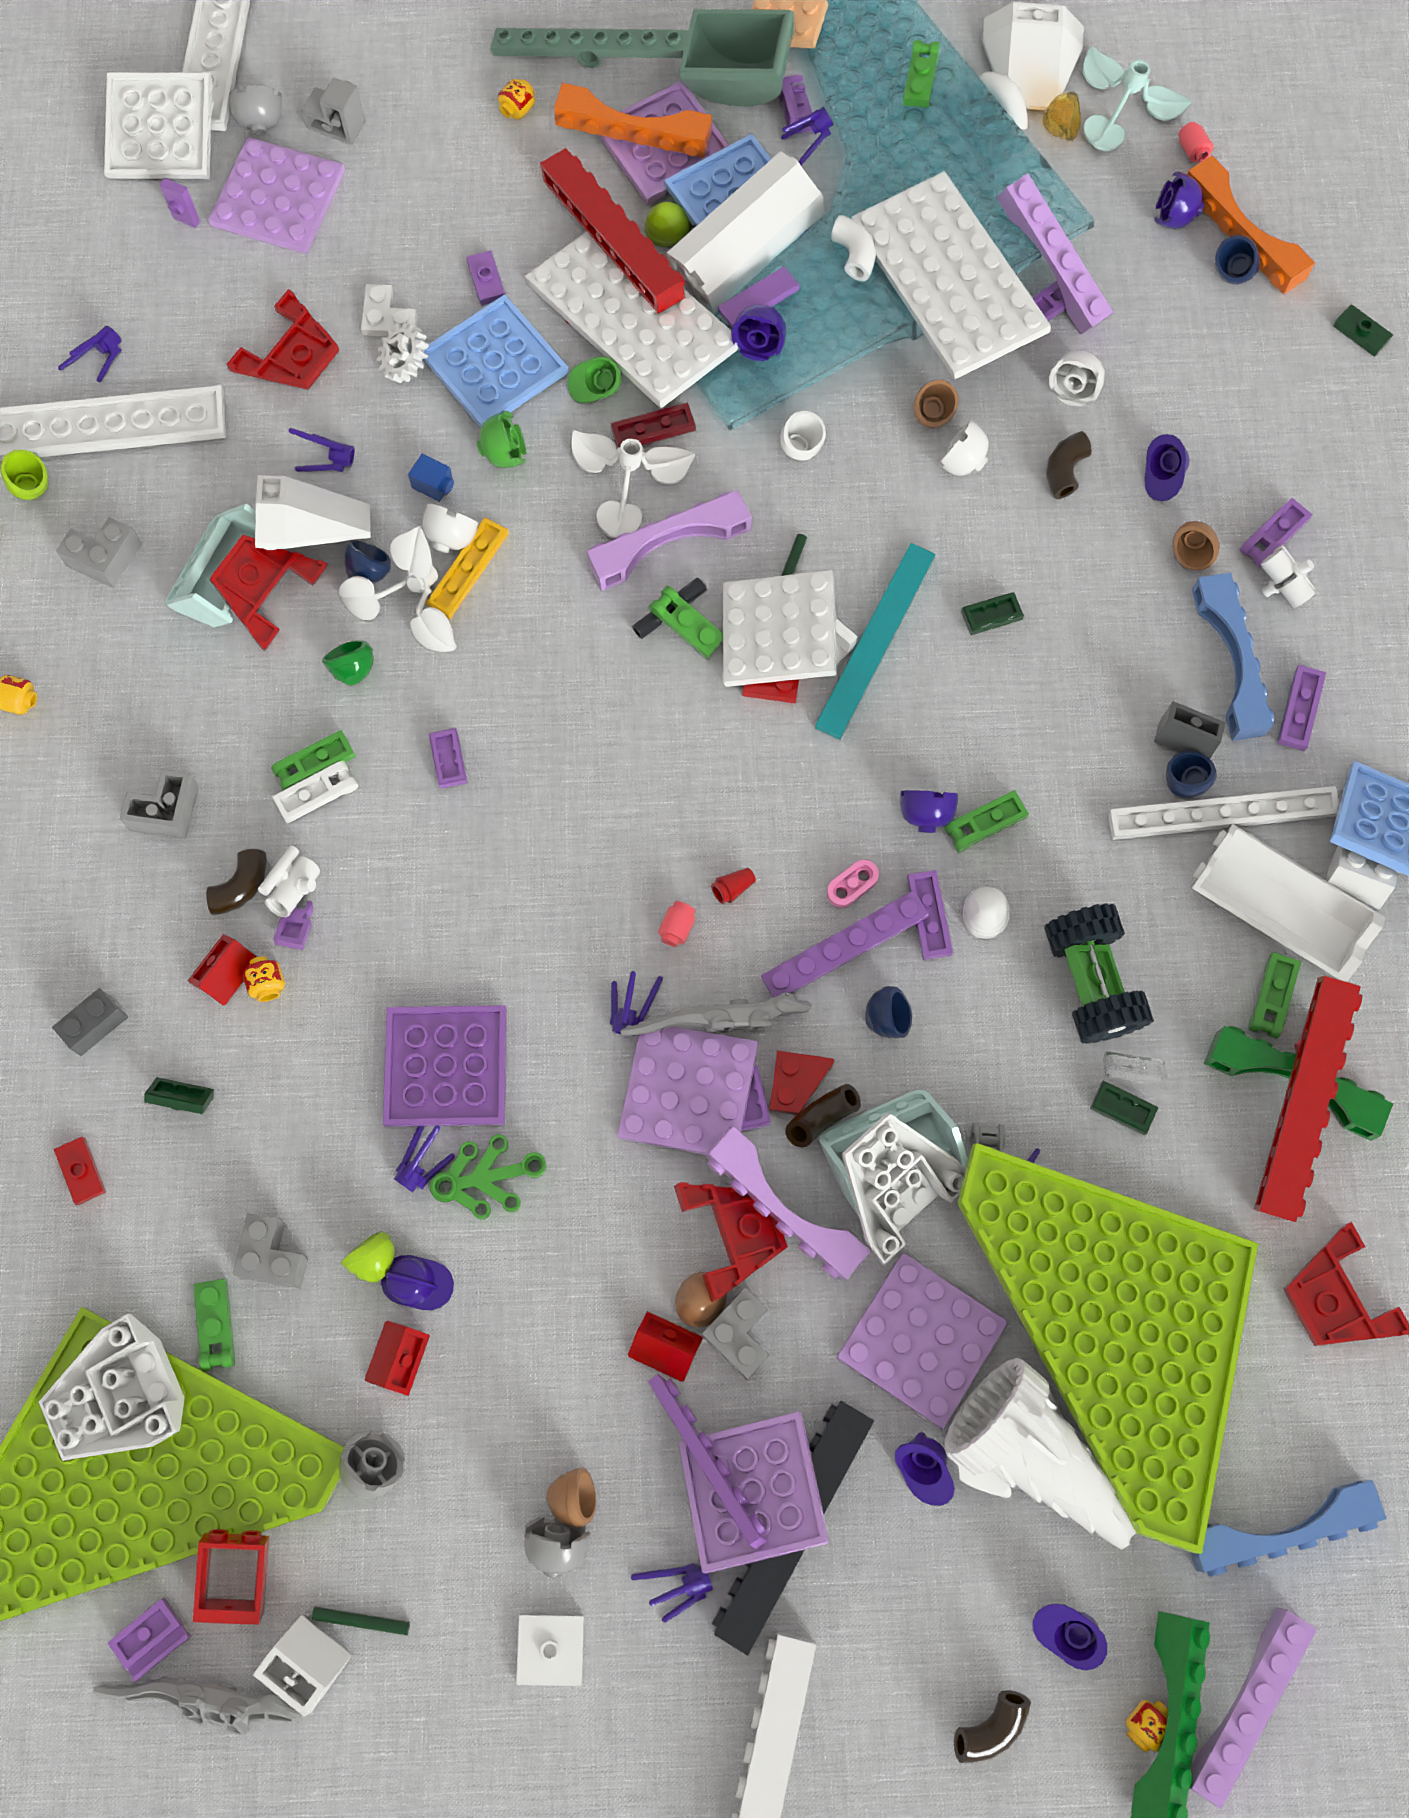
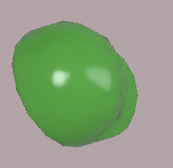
(594, 380)

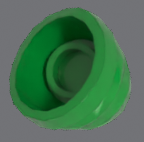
(350, 661)

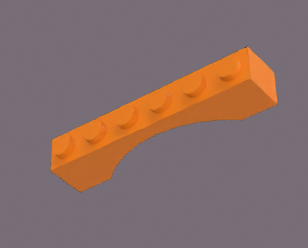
(681, 132)
(1280, 261)

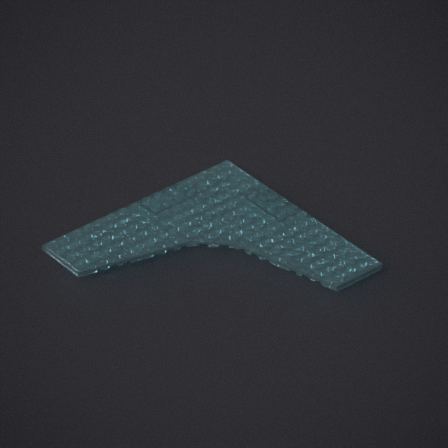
(888, 149)

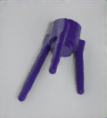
(818, 121)
(104, 341)
(339, 453)
(626, 1016)
(409, 1172)
(694, 1583)

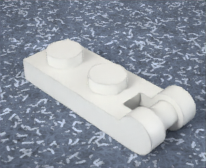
(314, 791)

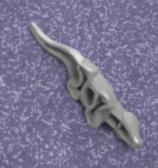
(725, 1018)
(207, 1702)

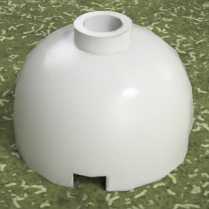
(1077, 377)
(966, 451)
(447, 528)

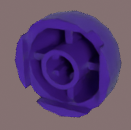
(1179, 201)
(759, 332)
(928, 808)

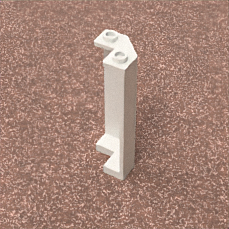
(747, 231)
(1288, 902)

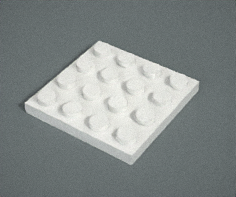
(158, 125)
(779, 628)

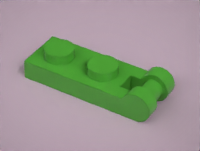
(921, 74)
(687, 622)
(313, 759)
(987, 820)
(1275, 994)
(214, 1324)

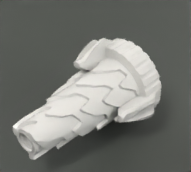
(1017, 1436)

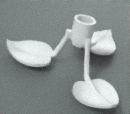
(594, 451)
(413, 554)

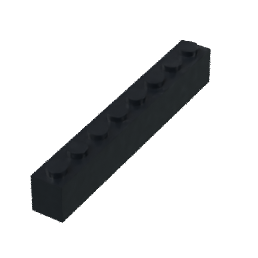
(766, 1579)

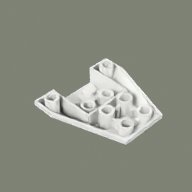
(1034, 48)
(305, 515)
(895, 1178)
(115, 1394)

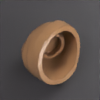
(935, 404)
(1196, 545)
(694, 1302)
(573, 1498)

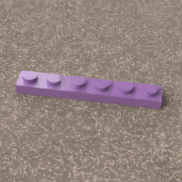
(845, 945)
(715, 1470)

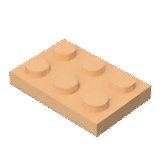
(808, 18)

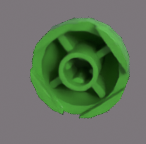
(501, 441)

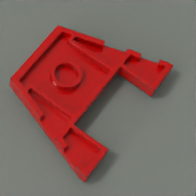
(297, 356)
(249, 577)
(746, 1234)
(1329, 1302)

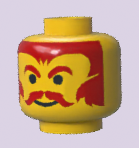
(516, 99)
(16, 694)
(263, 979)
(1147, 1725)

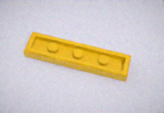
(467, 568)

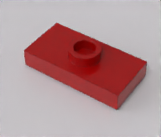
(79, 1170)

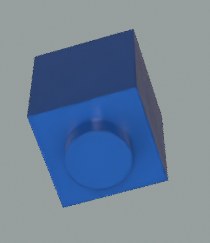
(431, 477)

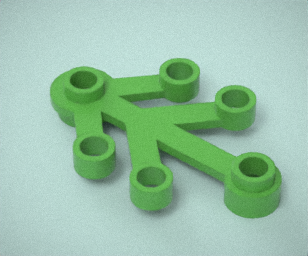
(483, 1177)

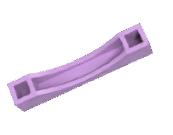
(1033, 216)
(718, 518)
(739, 1161)
(1230, 1746)

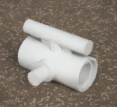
(1288, 577)
(289, 882)

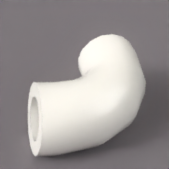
(1008, 96)
(858, 243)

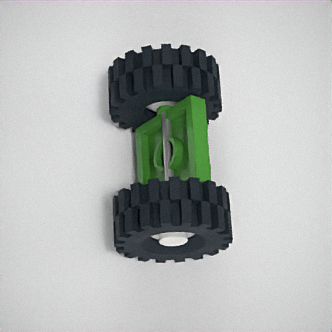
(1106, 1006)

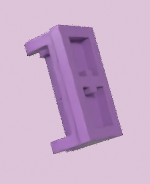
(794, 100)

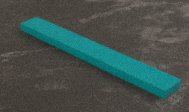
(875, 641)

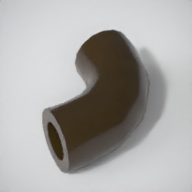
(1062, 463)
(242, 885)
(822, 1114)
(995, 1733)

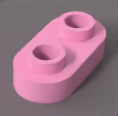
(851, 884)

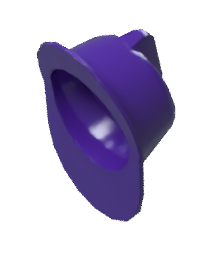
(1165, 467)
(418, 1283)
(925, 1470)
(1070, 1636)

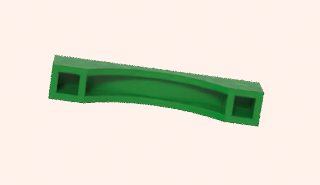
(1355, 1108)
(1182, 1650)

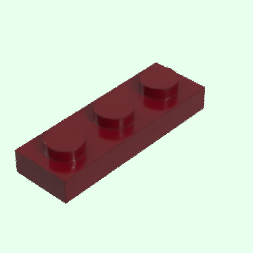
(655, 425)

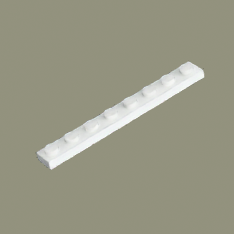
(1223, 812)

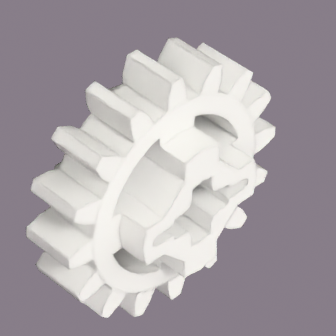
(402, 352)

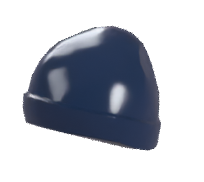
(1237, 259)
(366, 561)
(1190, 774)
(889, 1013)

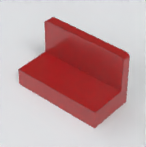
(222, 969)
(664, 1346)
(397, 1357)

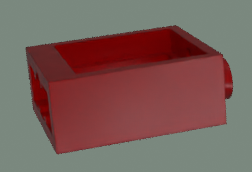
(230, 1610)

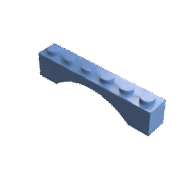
(1219, 605)
(1344, 1509)

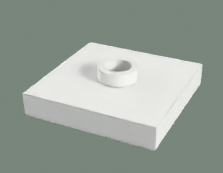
(550, 1650)

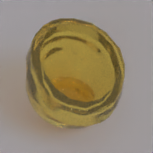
(1063, 116)

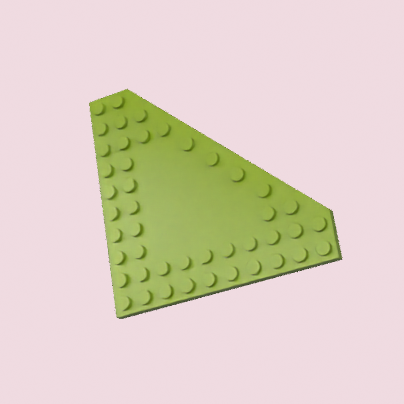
(1131, 1322)
(142, 1508)

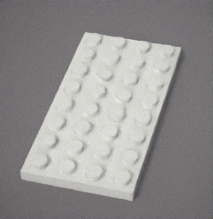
(951, 275)
(654, 350)

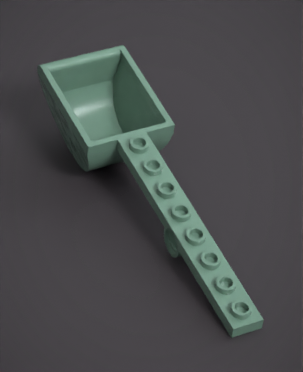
(725, 54)

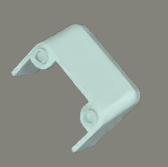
(193, 592)
(914, 1109)

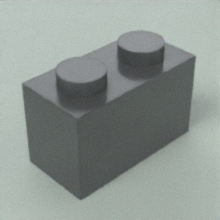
(1189, 730)
(89, 1022)

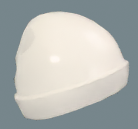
(802, 435)
(985, 912)

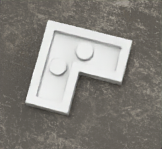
(379, 314)

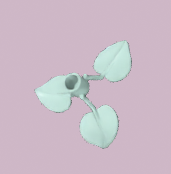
(1104, 71)

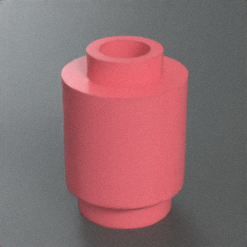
(1195, 142)
(677, 924)

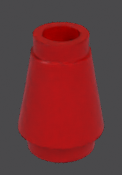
(732, 885)

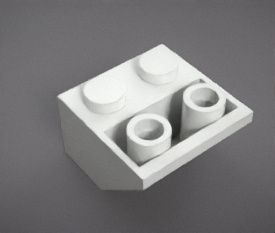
(1361, 877)
(303, 1665)

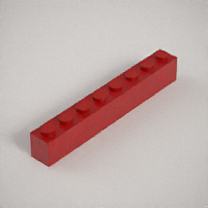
(613, 230)
(1307, 1098)

